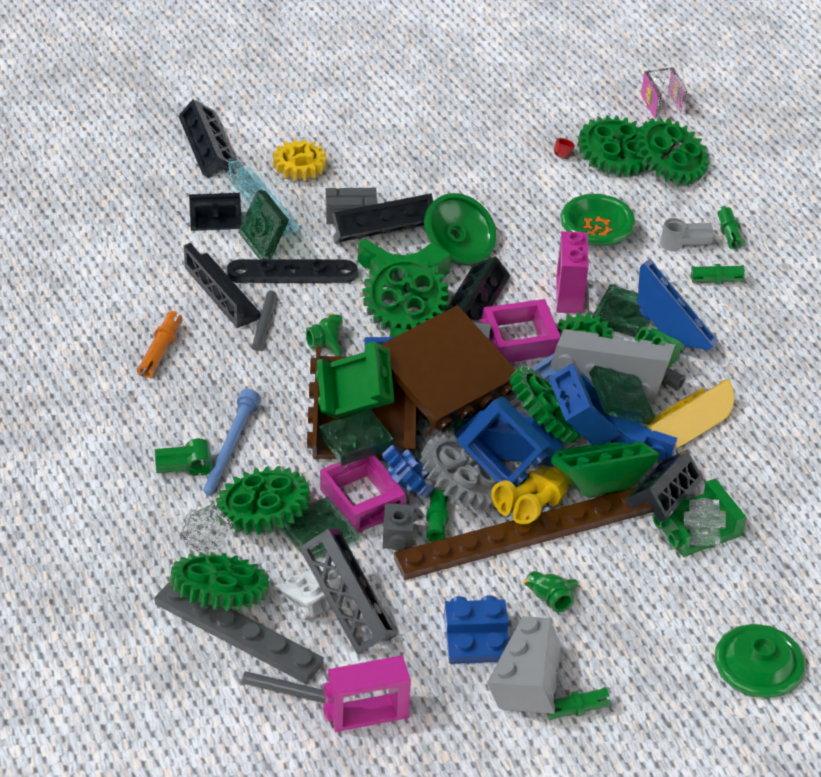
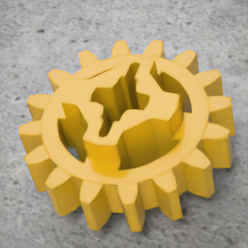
(299, 159)

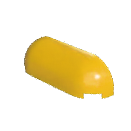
(695, 413)

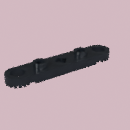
(279, 270)

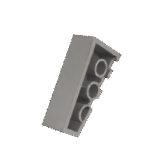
(630, 357)

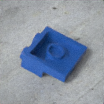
(475, 629)

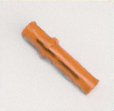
(164, 337)

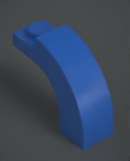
(633, 432)

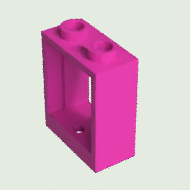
(572, 272)
(526, 348)
(369, 512)
(365, 678)

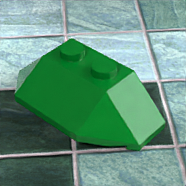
(604, 466)

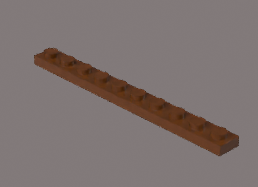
(513, 536)

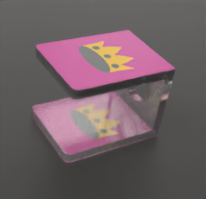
(672, 86)

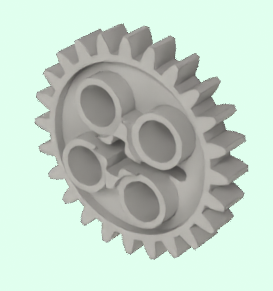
(457, 472)

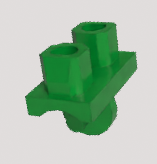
(660, 338)

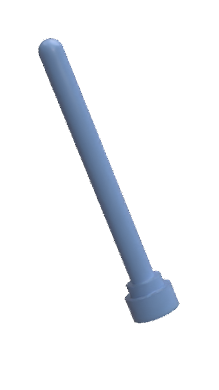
(247, 404)

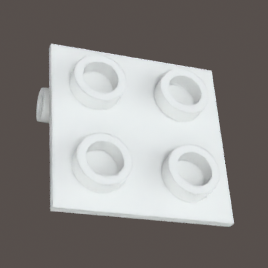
(307, 591)

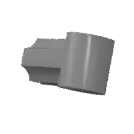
(678, 234)

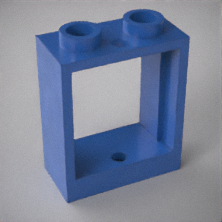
(583, 408)
(470, 442)

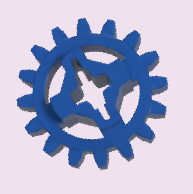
(408, 471)

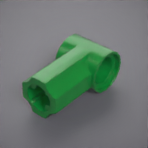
(192, 457)

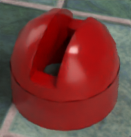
(563, 147)

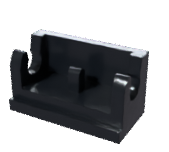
(215, 211)

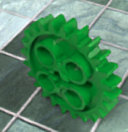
(611, 146)
(684, 163)
(413, 274)
(542, 403)
(264, 499)
(219, 581)

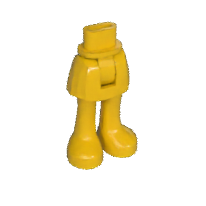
(527, 500)

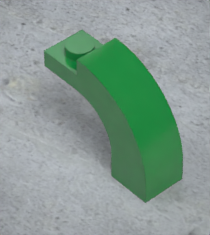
(370, 254)

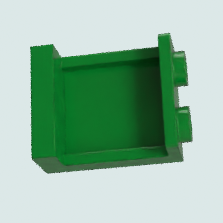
(355, 382)
(680, 538)

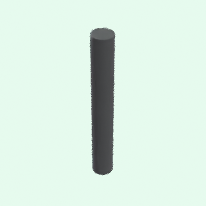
(264, 320)
(283, 686)

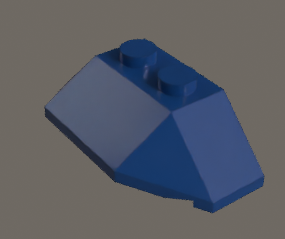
(669, 310)
(508, 443)

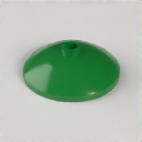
(467, 222)

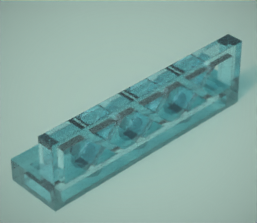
(248, 182)

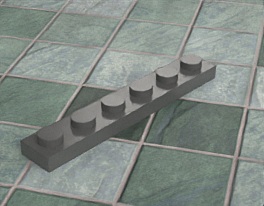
(244, 635)

